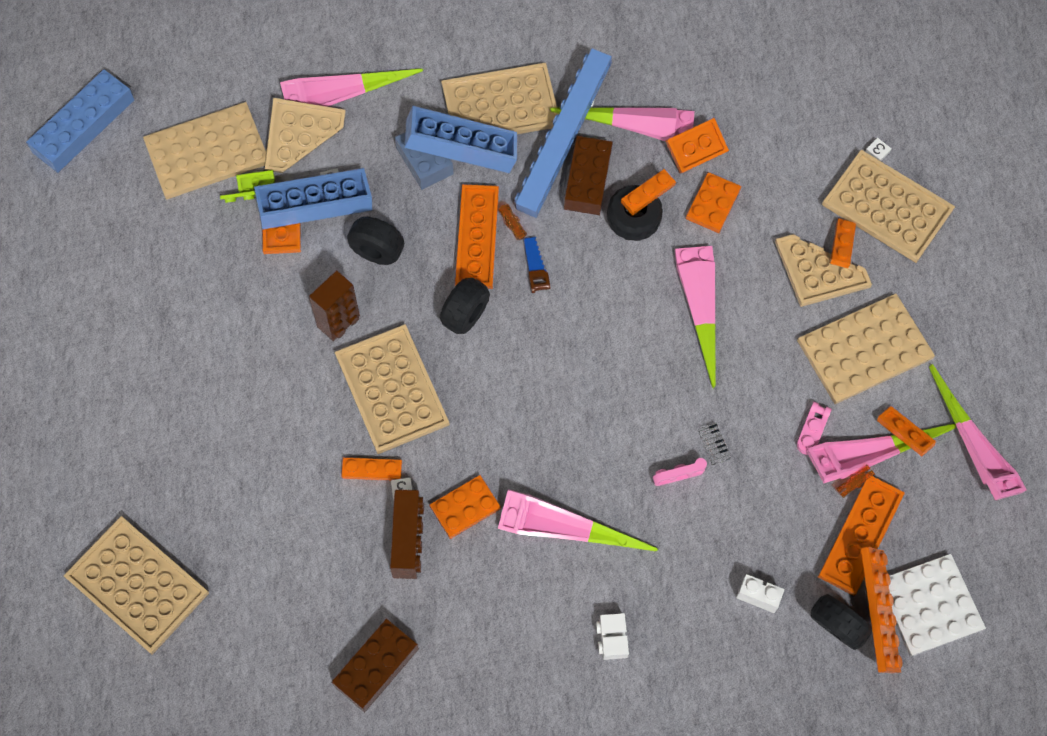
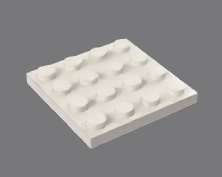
(933, 605)

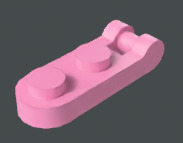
(813, 428)
(679, 472)

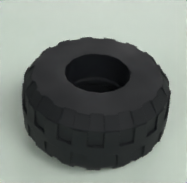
(633, 227)
(375, 240)
(464, 305)
(841, 621)

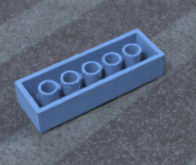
(80, 121)
(461, 139)
(313, 198)

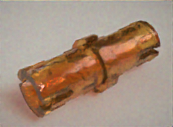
(512, 221)
(855, 481)

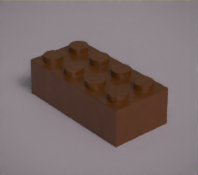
(588, 175)
(335, 306)
(405, 534)
(375, 665)

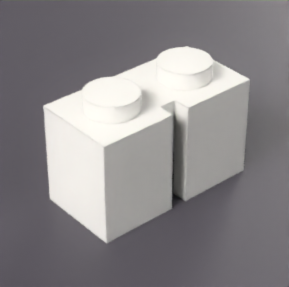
(759, 595)
(613, 639)

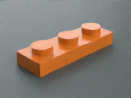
(648, 192)
(843, 243)
(906, 431)
(371, 469)

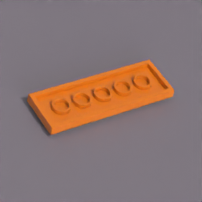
(477, 233)
(862, 529)
(881, 613)

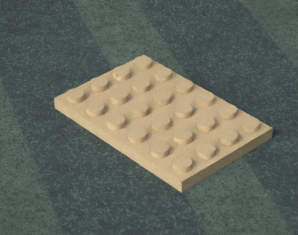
(506, 99)
(206, 150)
(888, 206)
(865, 348)
(391, 389)
(136, 585)

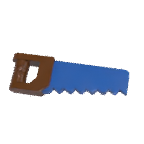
(535, 266)

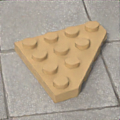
(297, 131)
(814, 276)

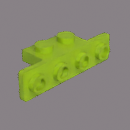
(246, 185)

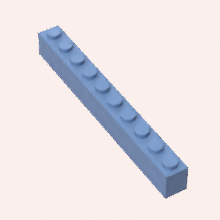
(563, 133)

